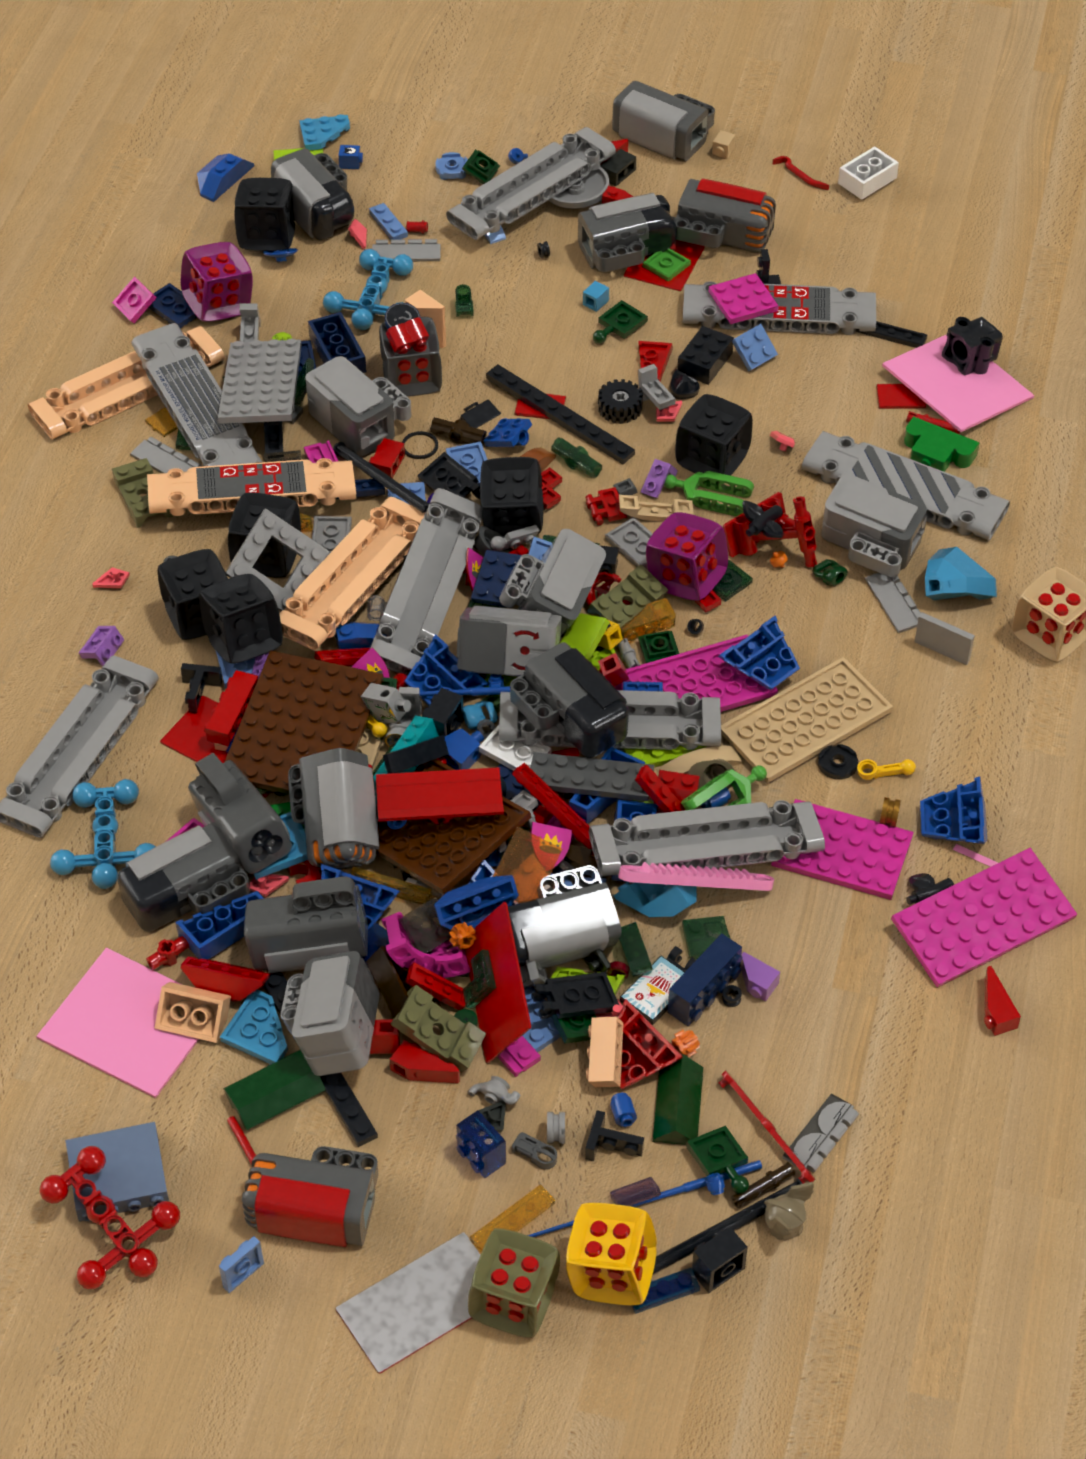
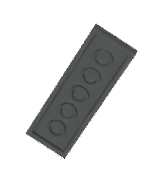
(589, 776)

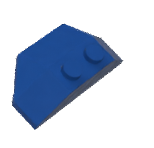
(221, 175)
(475, 901)

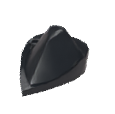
(683, 386)

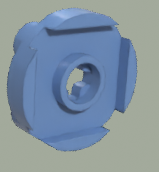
(451, 172)

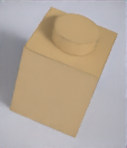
(723, 144)

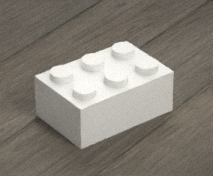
(868, 173)

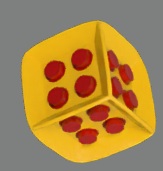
(611, 1253)

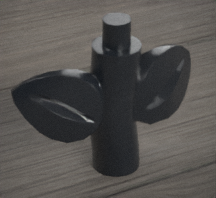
(763, 520)
(925, 887)

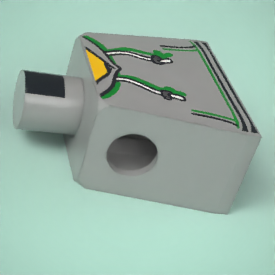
(385, 703)

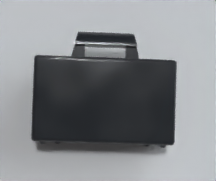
(480, 413)

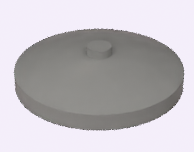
(584, 192)

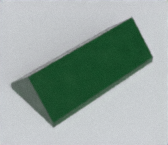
(678, 1102)

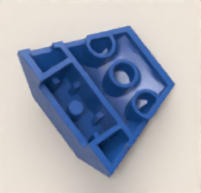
(763, 656)
(439, 670)
(956, 814)
(374, 896)

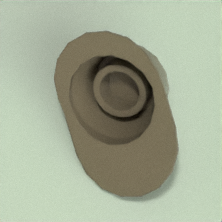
(710, 769)

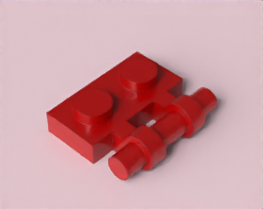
(610, 502)

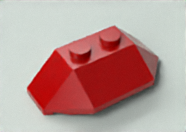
(223, 977)

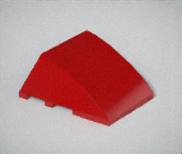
(642, 1047)

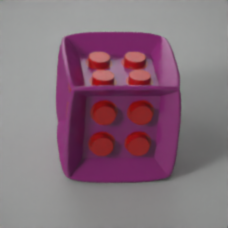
(216, 281)
(688, 555)

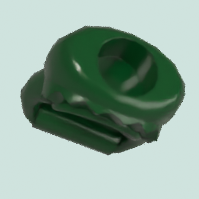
(832, 575)

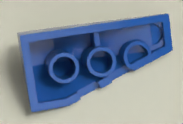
(356, 635)

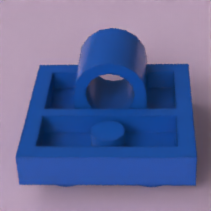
(509, 433)

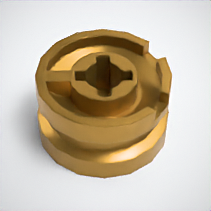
(890, 812)

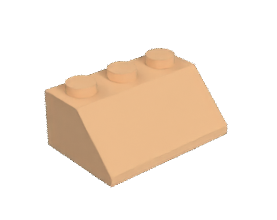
(430, 308)
(192, 1011)

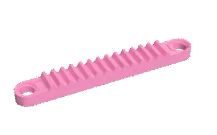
(695, 876)

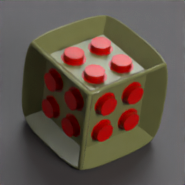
(513, 1282)

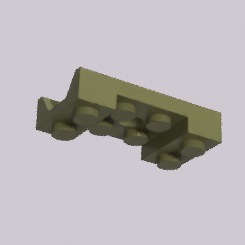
(132, 482)
(638, 589)
(457, 1040)

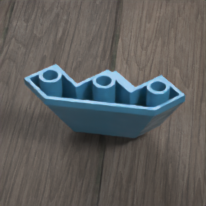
(955, 574)
(657, 899)

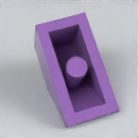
(759, 977)

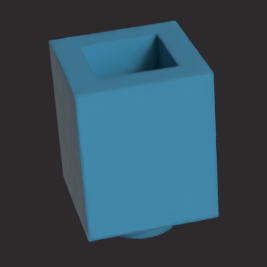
(596, 296)

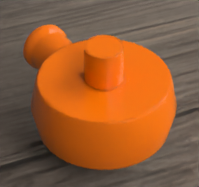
(778, 559)

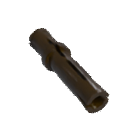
(771, 1180)

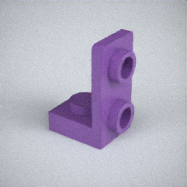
(657, 477)

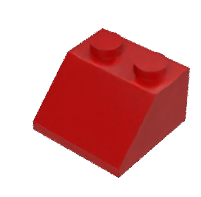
(679, 784)

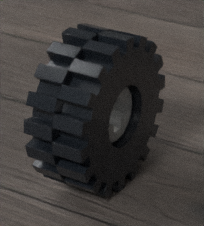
(620, 409)

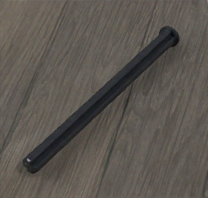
(341, 450)
(734, 1221)

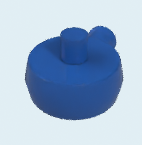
(516, 155)

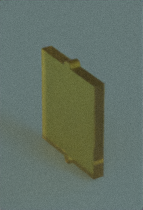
(162, 422)

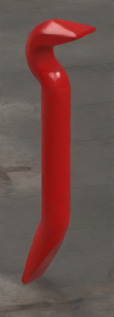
(788, 163)

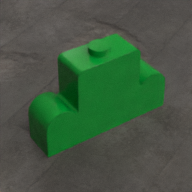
(939, 446)

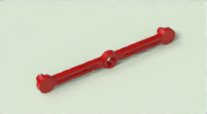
(729, 1080)

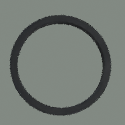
(421, 456)

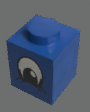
(350, 157)

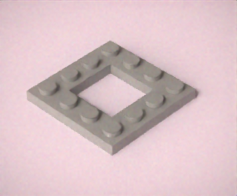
(272, 526)

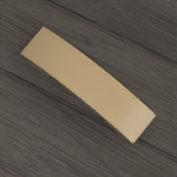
(652, 511)
(684, 762)

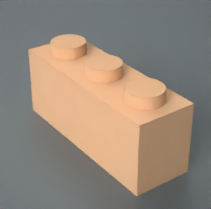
(605, 1052)

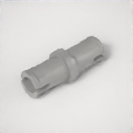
(627, 653)

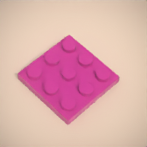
(743, 298)

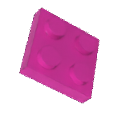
(134, 300)

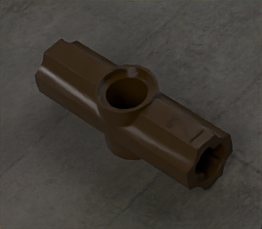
(457, 431)

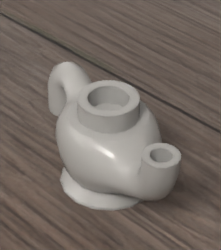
(495, 1091)

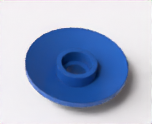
(282, 254)

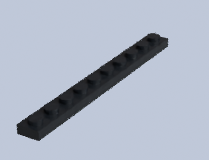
(560, 414)
(335, 1084)

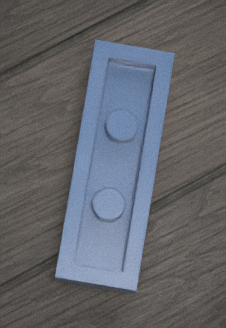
(388, 222)

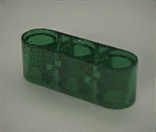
(635, 950)

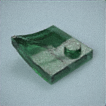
(702, 933)

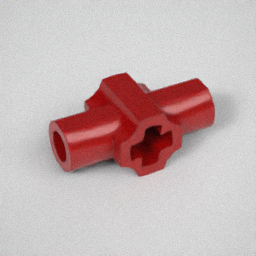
(167, 952)

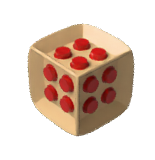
(1052, 614)

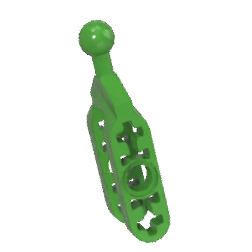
(701, 479)
(739, 783)

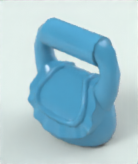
(473, 713)

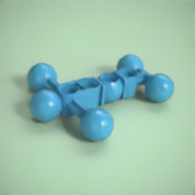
(375, 286)
(105, 828)

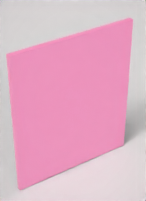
(955, 396)
(112, 1024)

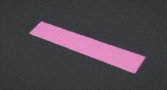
(974, 855)

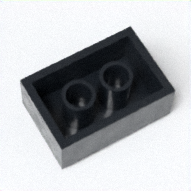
(705, 354)

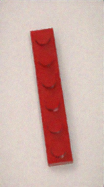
(553, 803)

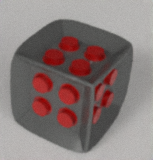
(416, 370)

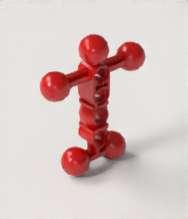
(141, 1261)

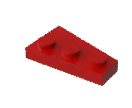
(655, 353)

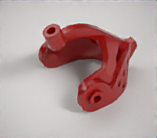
(609, 579)

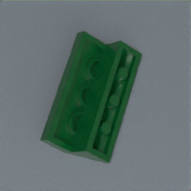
(273, 1089)

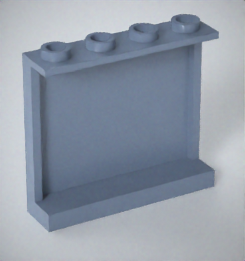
(131, 1171)

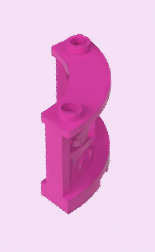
(441, 962)

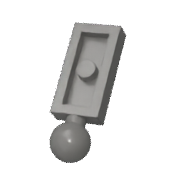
(514, 538)

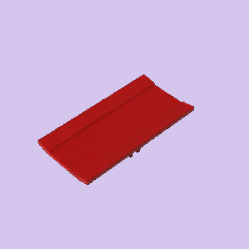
(439, 794)

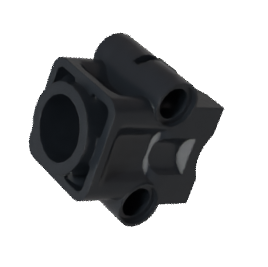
(972, 345)

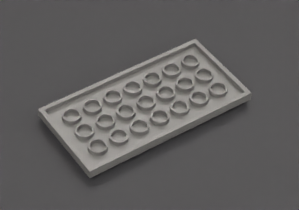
(260, 381)

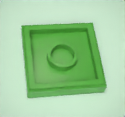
(666, 264)

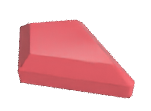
(359, 232)
(668, 414)
(784, 439)
(112, 579)
(268, 884)

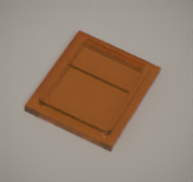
(528, 861)

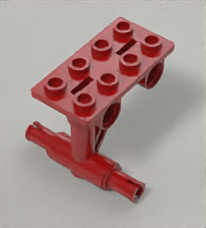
(799, 527)

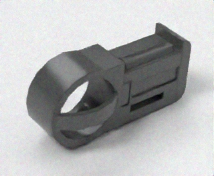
(533, 1148)

